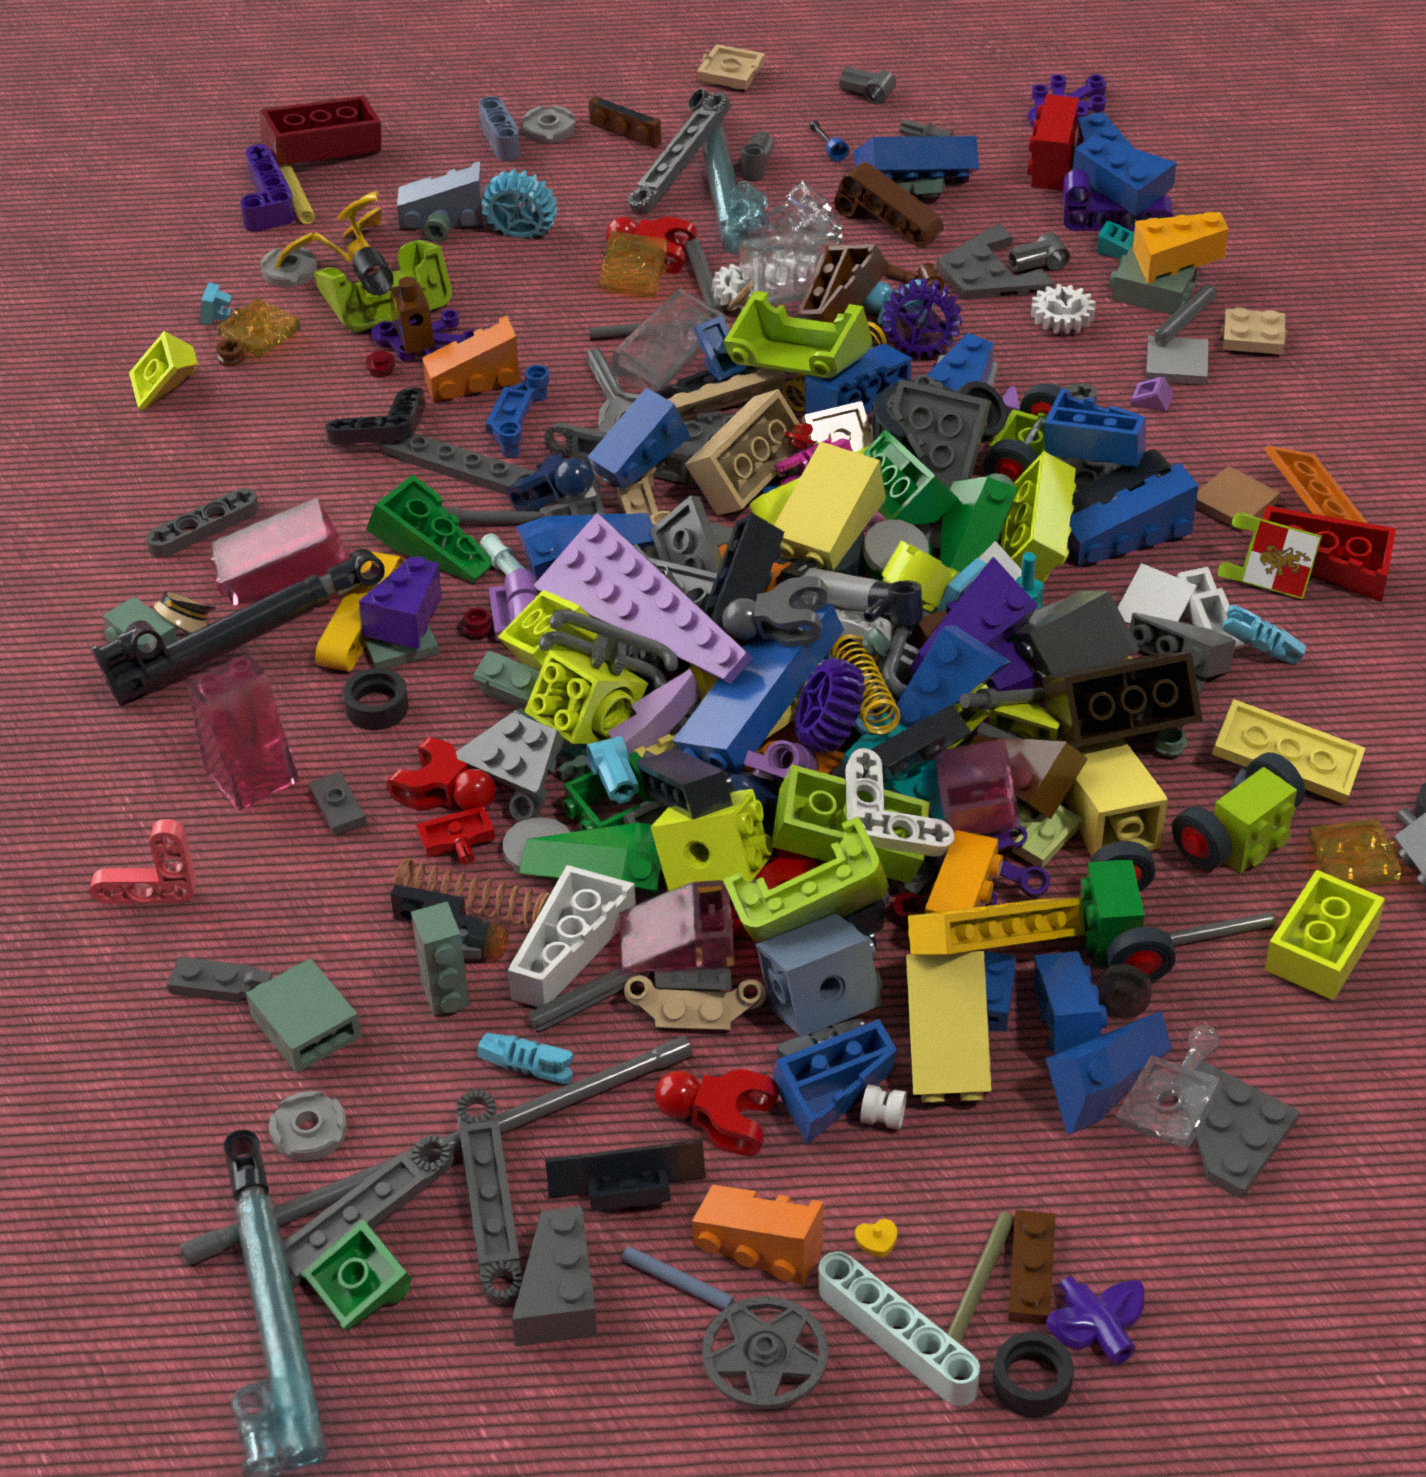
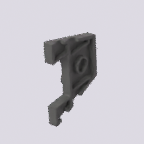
(980, 274)

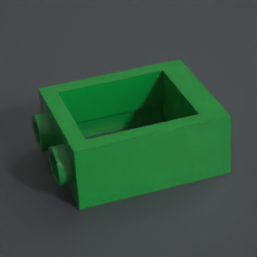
(589, 789)

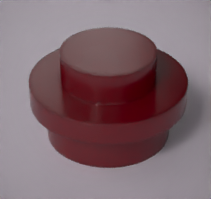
(380, 363)
(477, 622)

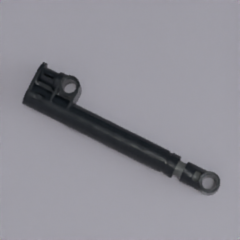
(139, 668)

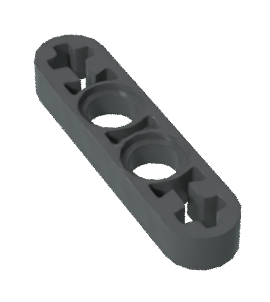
(234, 506)

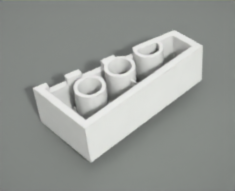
(568, 933)

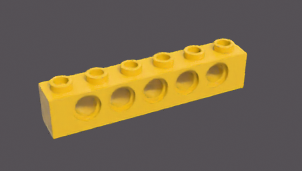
(995, 925)

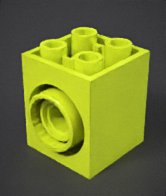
(582, 698)
(713, 844)

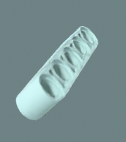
(903, 1344)

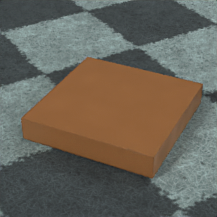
(1234, 493)

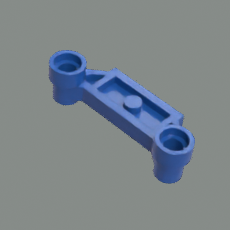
(513, 407)

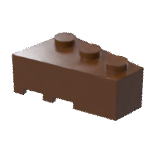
(842, 278)
(1041, 771)

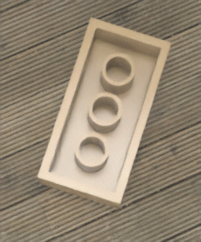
(744, 452)

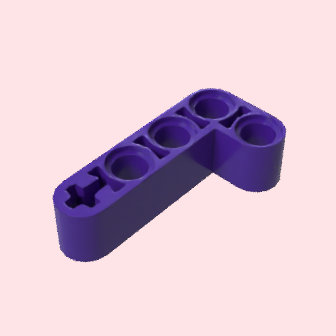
(273, 202)
(1090, 205)

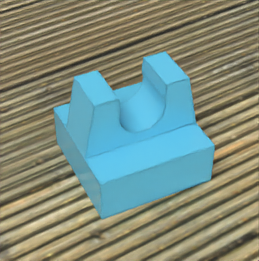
(213, 303)

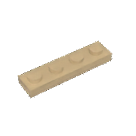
(728, 393)

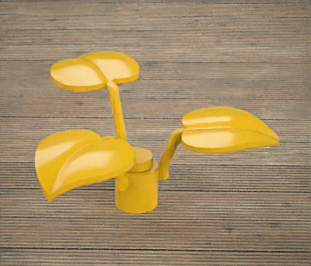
(372, 218)

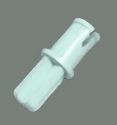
(501, 556)

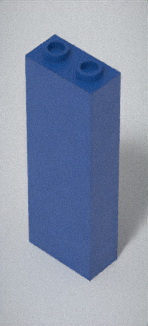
(743, 713)

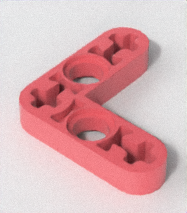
(108, 884)

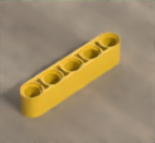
(343, 639)

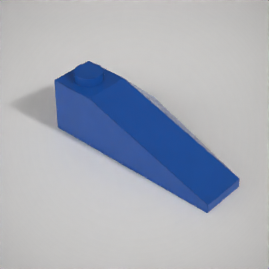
(550, 535)

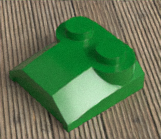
(357, 1276)

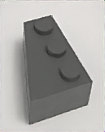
(557, 1283)

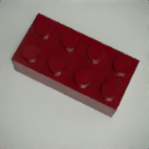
(320, 130)

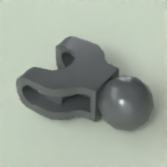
(779, 613)

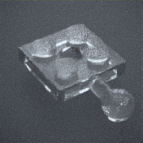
(1165, 1079)

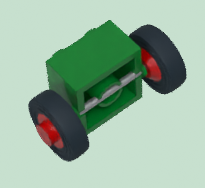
(1116, 912)

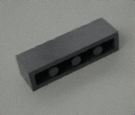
(745, 565)
(685, 783)

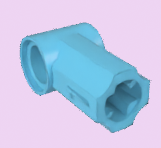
(611, 762)

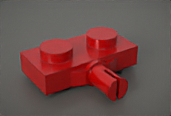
(456, 833)

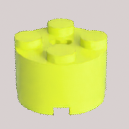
(918, 566)

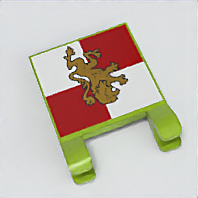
(1277, 556)

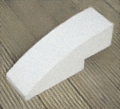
(1207, 603)

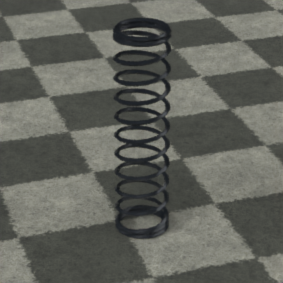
(379, 282)

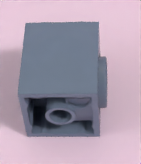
(819, 974)

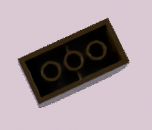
(1123, 698)

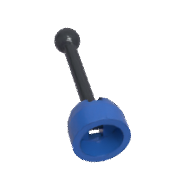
(836, 147)

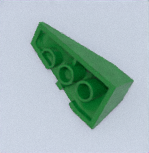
(909, 486)
(974, 520)
(419, 526)
(613, 851)

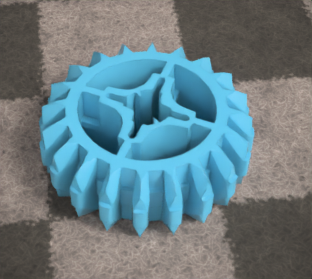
(504, 196)

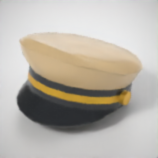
(182, 611)

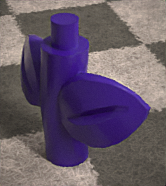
(1098, 1317)

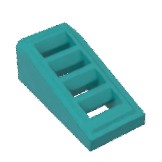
(1114, 240)

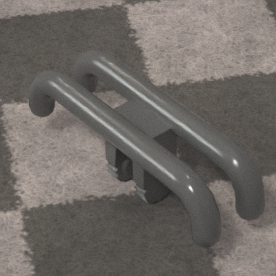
(609, 646)
(897, 662)

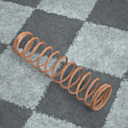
(540, 902)

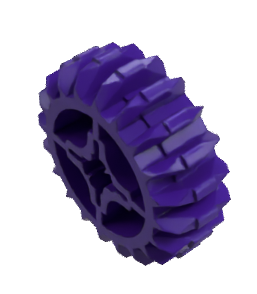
(932, 322)
(829, 705)

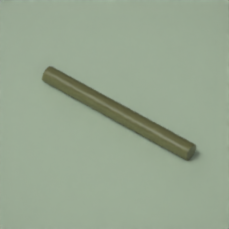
(980, 1276)

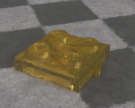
(633, 264)
(259, 327)
(1355, 852)

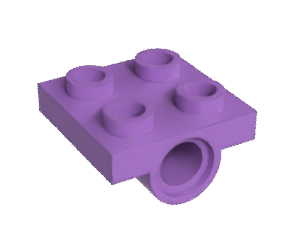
(512, 598)
(775, 762)

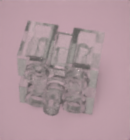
(803, 211)

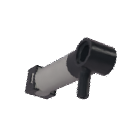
(876, 598)

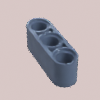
(499, 128)

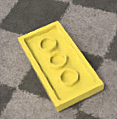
(1322, 760)

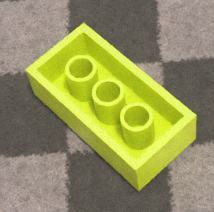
(1041, 515)

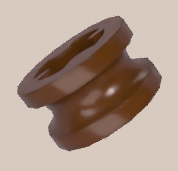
(230, 352)

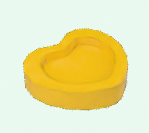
(877, 1238)

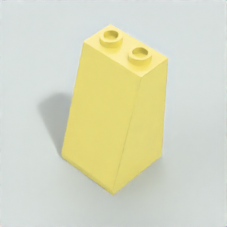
(830, 505)
(1116, 798)
(948, 1025)

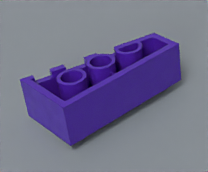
(988, 610)

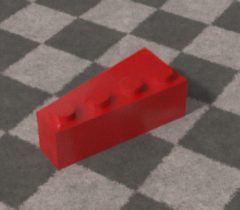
(1349, 552)

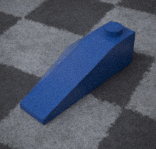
(1103, 1070)

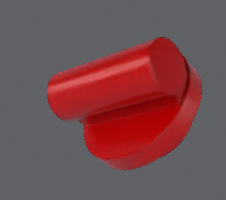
(799, 437)

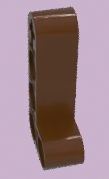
(889, 202)

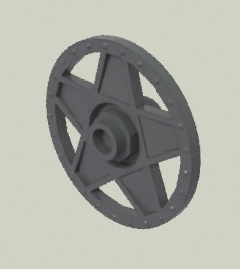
(765, 1352)

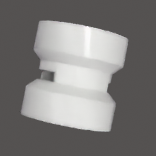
(883, 1107)

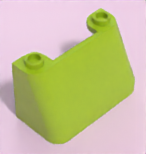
(362, 310)
(772, 340)
(835, 887)

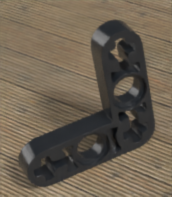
(395, 426)

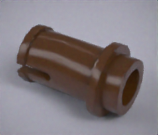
(929, 272)

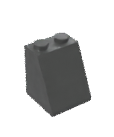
(1076, 635)

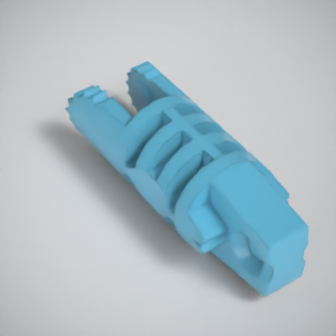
(1262, 635)
(527, 1057)

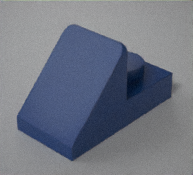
(711, 339)

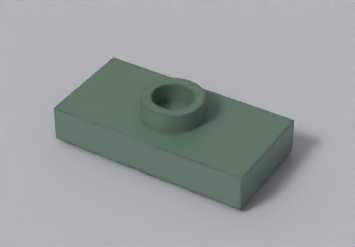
(388, 654)

